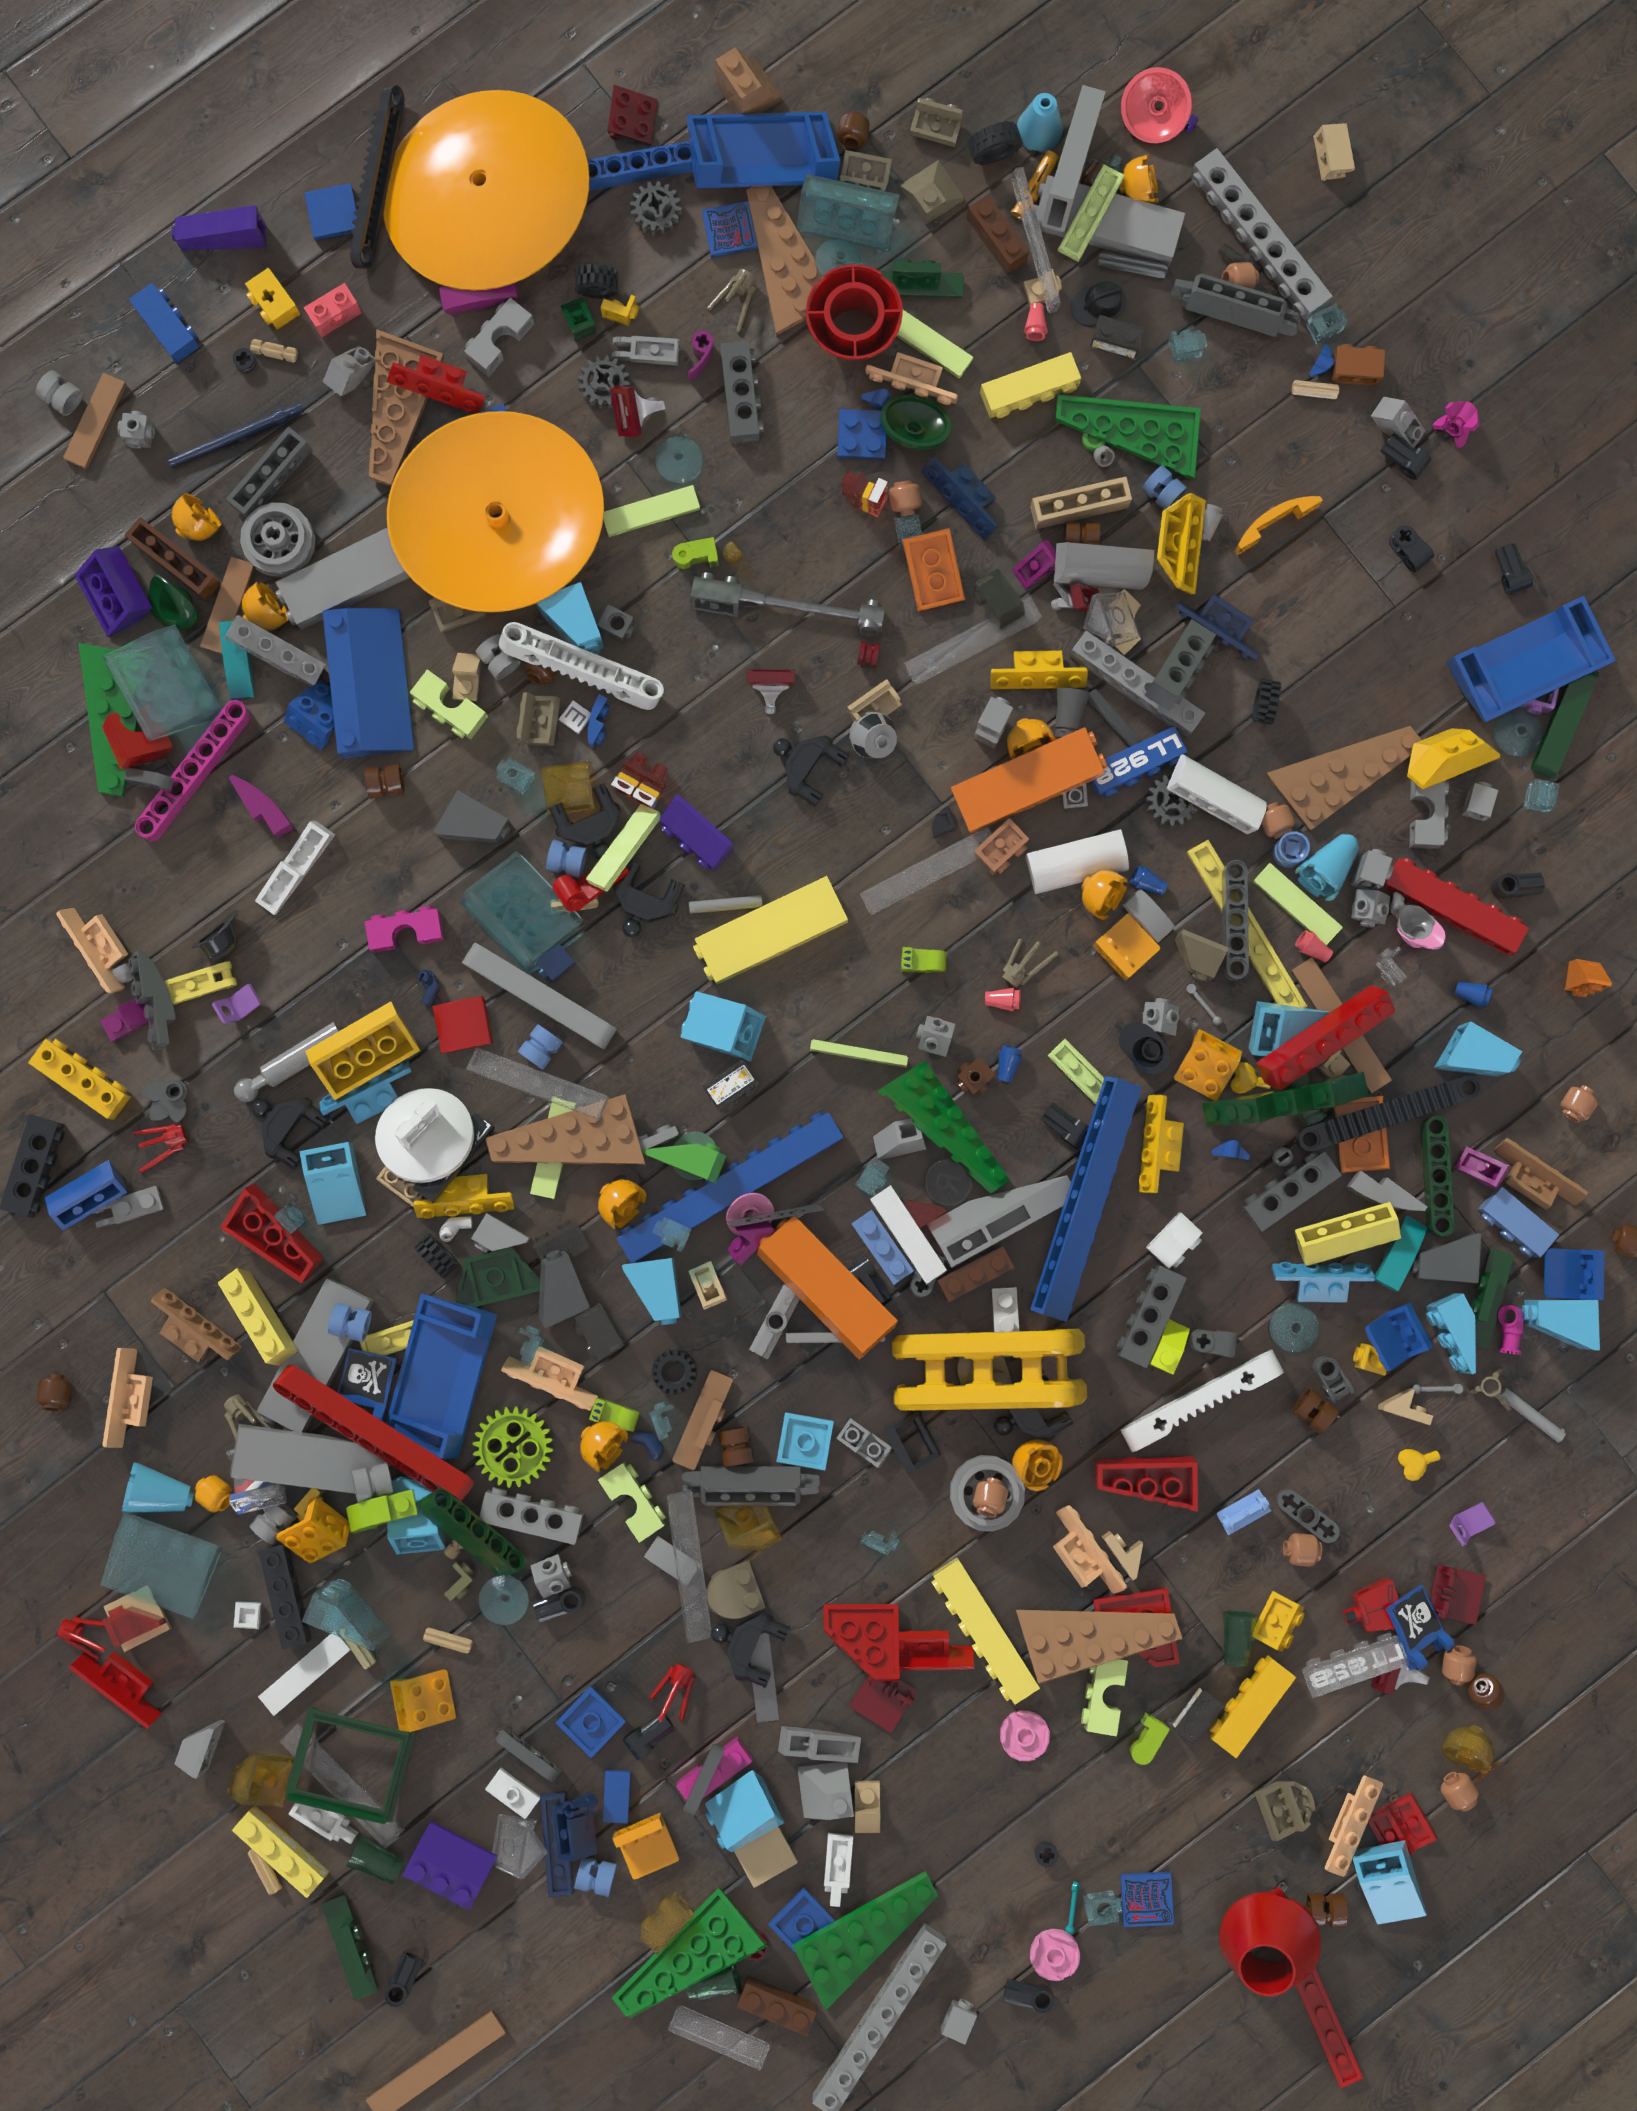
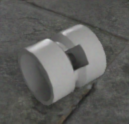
(61, 394)
(499, 662)
(372, 1482)
(273, 1522)

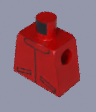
(1371, 1606)

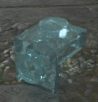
(291, 1217)

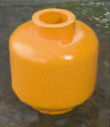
(213, 1493)

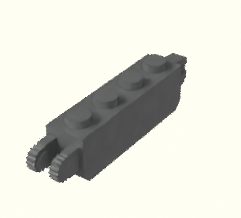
(1237, 305)
(750, 1485)

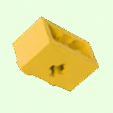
(263, 288)

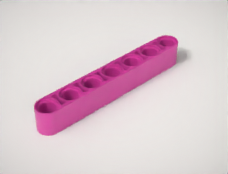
(194, 758)

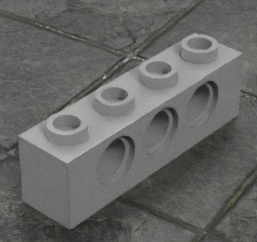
(274, 651)
(492, 1514)

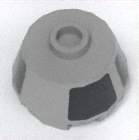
(873, 735)

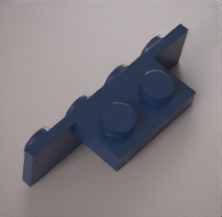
(964, 493)
(1224, 621)

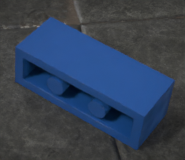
(165, 322)
(85, 1195)

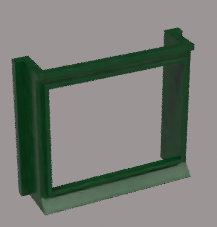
(342, 1806)

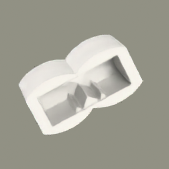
(1174, 1241)

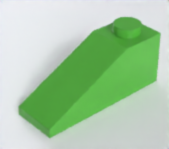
(692, 1158)

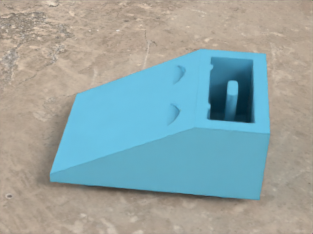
(1278, 1024)
(333, 1182)
(1456, 1330)
(1389, 1882)

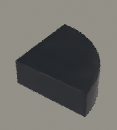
(943, 823)

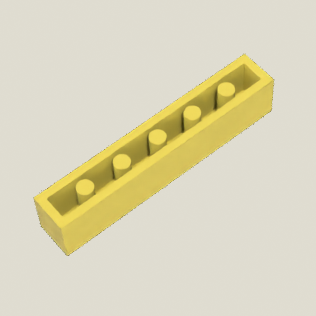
(985, 1630)

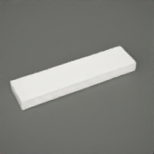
(304, 1673)

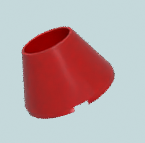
(854, 289)
(1274, 1923)

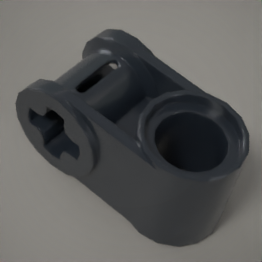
(1413, 550)

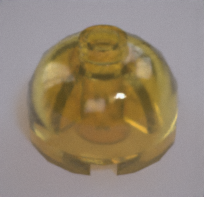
(1470, 1747)

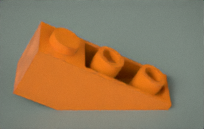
(1586, 978)

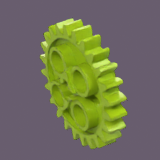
(499, 1429)

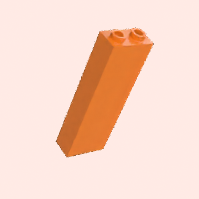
(1029, 780)
(826, 1286)

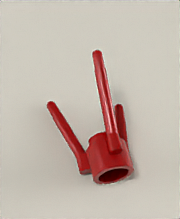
(173, 1136)
(72, 1633)
(680, 1677)

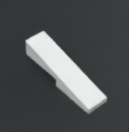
(295, 867)
(908, 1234)

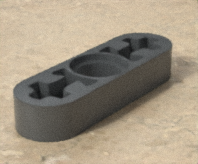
(148, 779)
(1296, 1498)
(528, 1755)
(703, 1779)

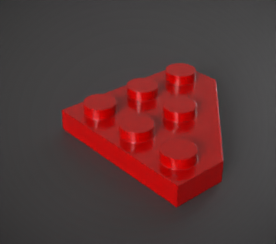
(1144, 1602)
(867, 1636)

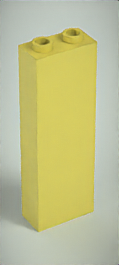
(770, 931)

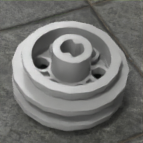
(266, 522)
(965, 1477)

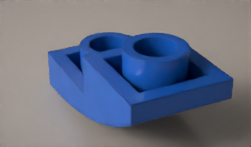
(597, 729)

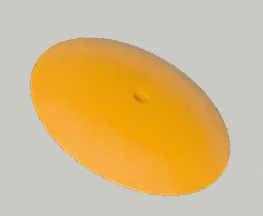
(511, 223)
(485, 467)

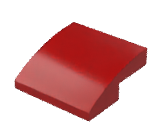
(462, 1024)
(1402, 1821)

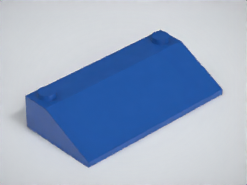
(761, 149)
(1531, 660)
(368, 681)
(440, 1374)

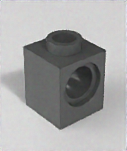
(612, 615)

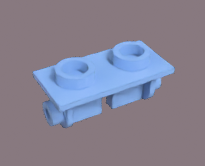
(1243, 1512)

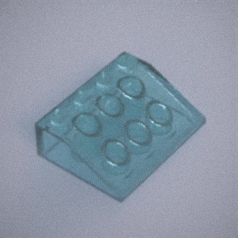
(162, 683)
(517, 911)
(160, 1565)
(346, 1615)

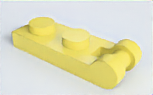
(200, 983)

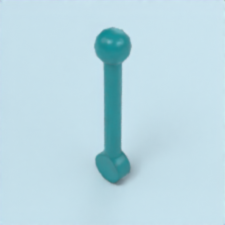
(1075, 1888)

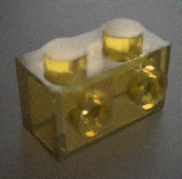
(666, 1922)

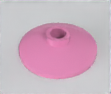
(755, 1202)

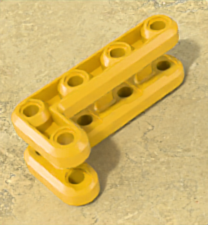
(984, 1391)

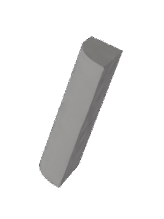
(1103, 565)

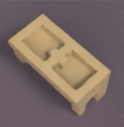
(1333, 151)
(879, 699)

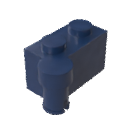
(576, 1828)

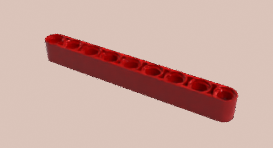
(371, 1433)

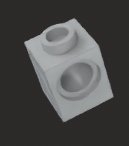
(1479, 801)
(959, 2020)

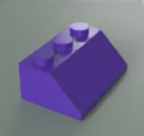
(112, 590)
(695, 834)
(450, 1865)

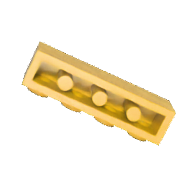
(79, 1079)
(1251, 1706)

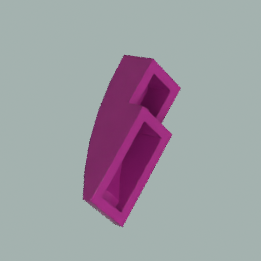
(458, 301)
(262, 807)

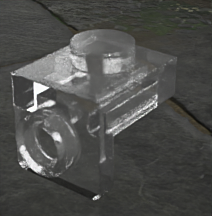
(1390, 971)

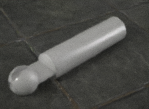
(282, 1066)

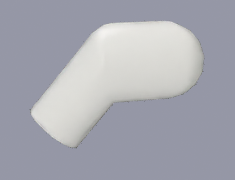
(453, 1225)

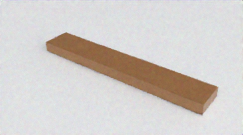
(1325, 999)
(437, 2064)

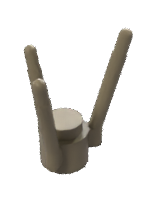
(741, 284)
(1015, 974)
(1492, 1388)
(239, 1410)

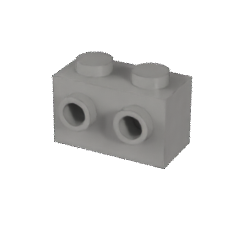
(1372, 870)

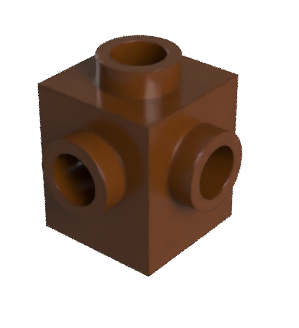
(976, 1068)

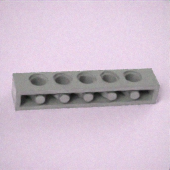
(1132, 682)

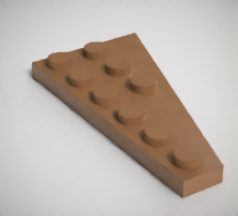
(784, 258)
(394, 408)
(1331, 780)
(573, 1139)
(1080, 1640)

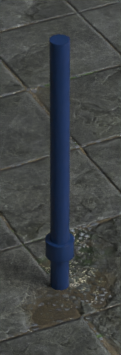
(279, 416)

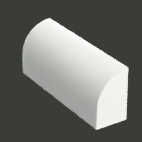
(1217, 795)
(1076, 861)

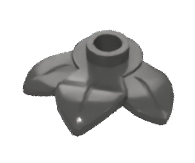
(164, 1102)

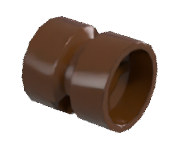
(1082, 534)
(388, 780)
(1323, 1414)
(736, 1446)
(1335, 1909)

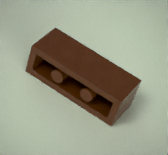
(997, 234)
(975, 1274)
(777, 2005)

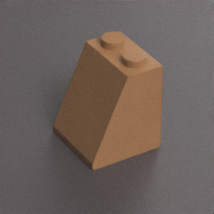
(745, 83)

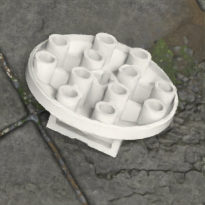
(424, 1135)

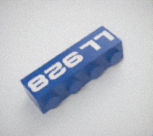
(1139, 760)

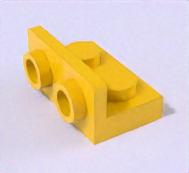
(1278, 1622)

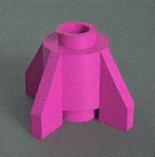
(1459, 420)

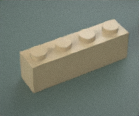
(1080, 503)

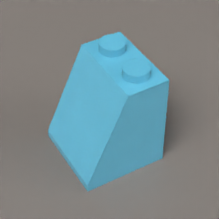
(572, 618)
(723, 1026)
(1478, 1052)
(657, 1288)
(1566, 1320)
(414, 1532)
(743, 1812)

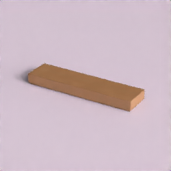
(94, 421)
(228, 601)

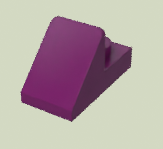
(1036, 564)
(124, 1021)
(1482, 1167)
(749, 1240)

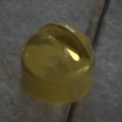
(731, 552)

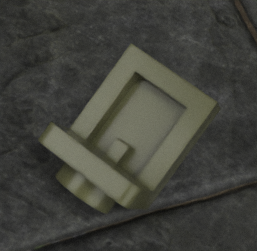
(460, 1588)

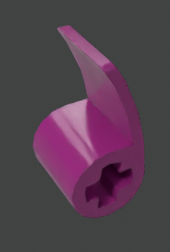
(702, 353)

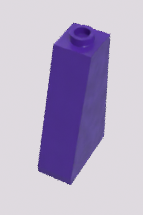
(221, 229)

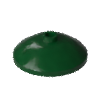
(915, 422)

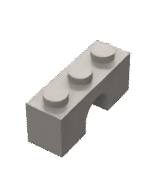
(508, 320)
(993, 721)
(1430, 832)

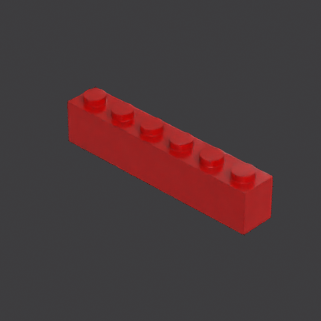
(1456, 907)
(1325, 1037)

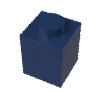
(555, 964)

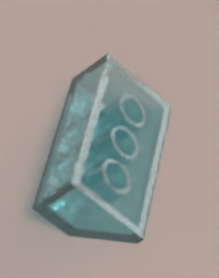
(847, 212)

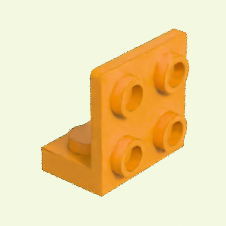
(1126, 946)
(1208, 1065)
(318, 1534)
(423, 1701)
(646, 1846)

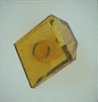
(570, 785)
(748, 1527)
(261, 1780)

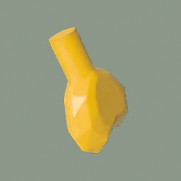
(1246, 1079)
(1416, 1463)

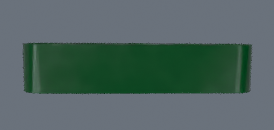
(1563, 725)
(1443, 1165)
(472, 1533)

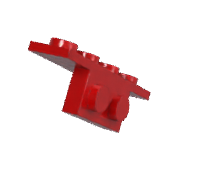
(437, 382)
(932, 1652)
(120, 1684)

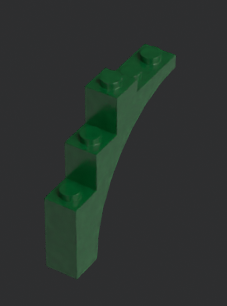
(1286, 1102)

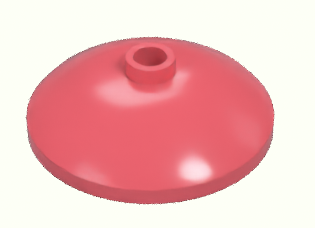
(1140, 101)

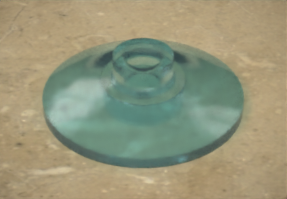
(827, 254)
(679, 470)
(1510, 740)
(1281, 1327)
(497, 1610)

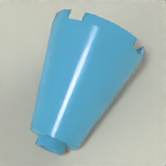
(1041, 124)
(1328, 867)
(155, 1492)

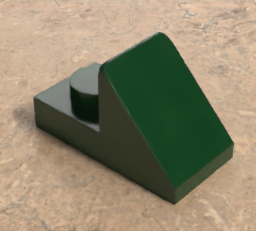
(578, 319)

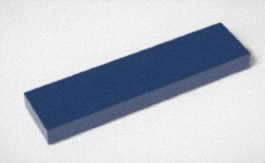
(558, 1871)

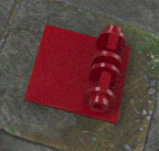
(631, 115)
(1457, 1594)
(883, 1701)

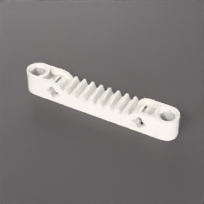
(581, 665)
(1141, 1431)

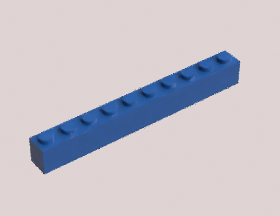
(739, 1180)
(1086, 1198)

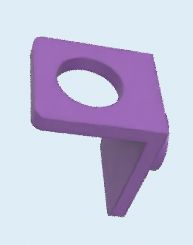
(1539, 707)
(239, 1004)
(1471, 1522)

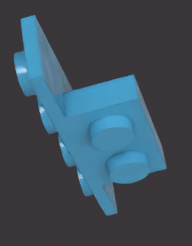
(369, 1097)
(1322, 1281)

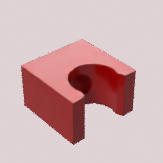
(133, 747)

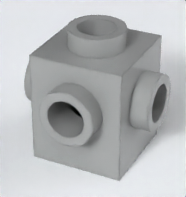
(136, 429)
(1370, 907)
(1161, 1016)
(935, 1035)
(551, 1576)

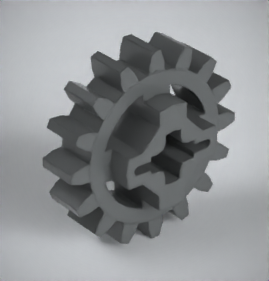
(664, 200)
(610, 375)
(1178, 807)

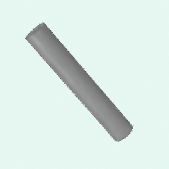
(725, 904)
(1533, 1415)

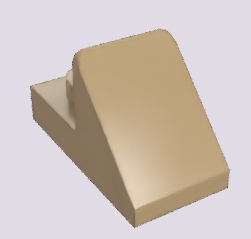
(467, 677)
(707, 1285)
(1401, 1404)
(1129, 1558)
(867, 1806)

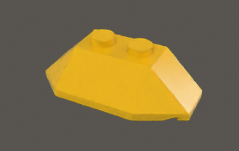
(1181, 541)
(1448, 756)

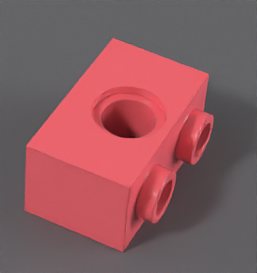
(332, 310)

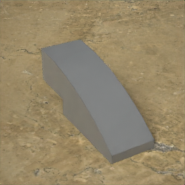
(1383, 1192)
(819, 1744)

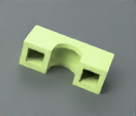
(464, 719)
(623, 1482)
(1099, 1716)

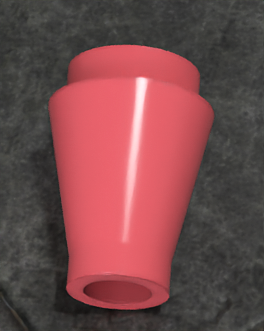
(1036, 323)
(1313, 946)
(1004, 999)

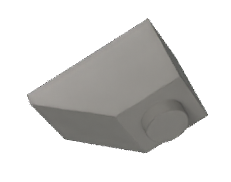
(496, 1235)

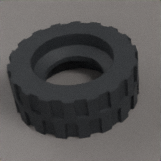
(995, 143)

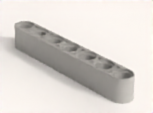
(539, 996)

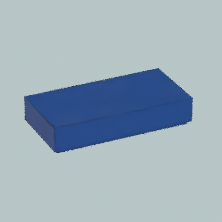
(616, 1796)

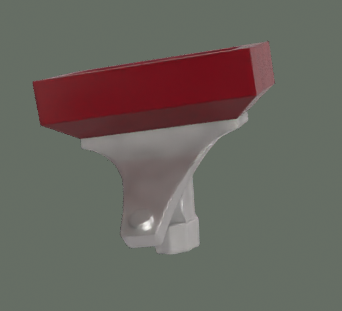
(632, 409)
(1078, 598)
(770, 684)
(1392, 1680)

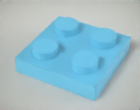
(805, 1441)

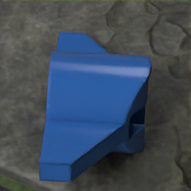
(1323, 362)
(876, 398)
(1231, 1150)

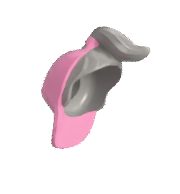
(1416, 925)

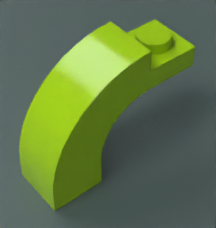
(381, 1510)

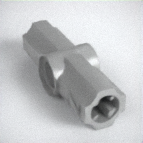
(767, 1336)

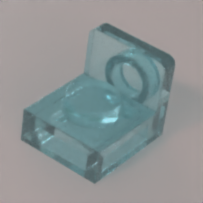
(907, 527)
(529, 1348)
(661, 1424)
(876, 1542)

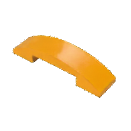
(1298, 506)

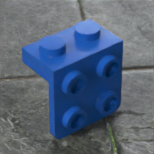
(312, 714)
(1574, 1274)
(1398, 1336)

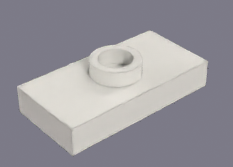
(512, 1793)

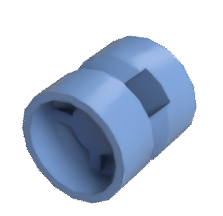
(1170, 494)
(1291, 849)
(566, 858)
(540, 1046)
(349, 1322)
(603, 1881)

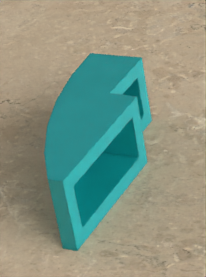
(237, 667)
(1400, 1254)

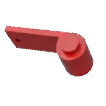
(578, 893)

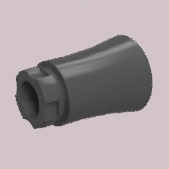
(1070, 710)

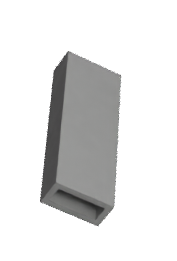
(1073, 158)
(1126, 227)
(341, 580)
(317, 1354)
(298, 1458)

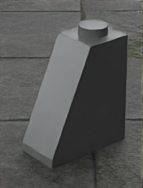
(471, 821)
(1450, 1261)
(559, 1290)

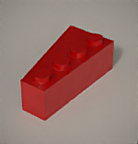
(255, 1226)
(1151, 1478)

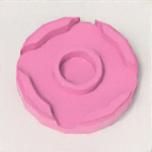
(1024, 1735)
(1055, 1954)

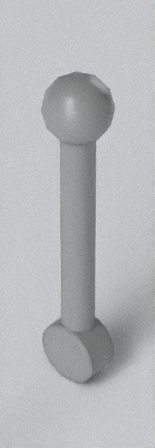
(1191, 989)
(1456, 1388)

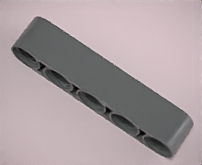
(1241, 910)

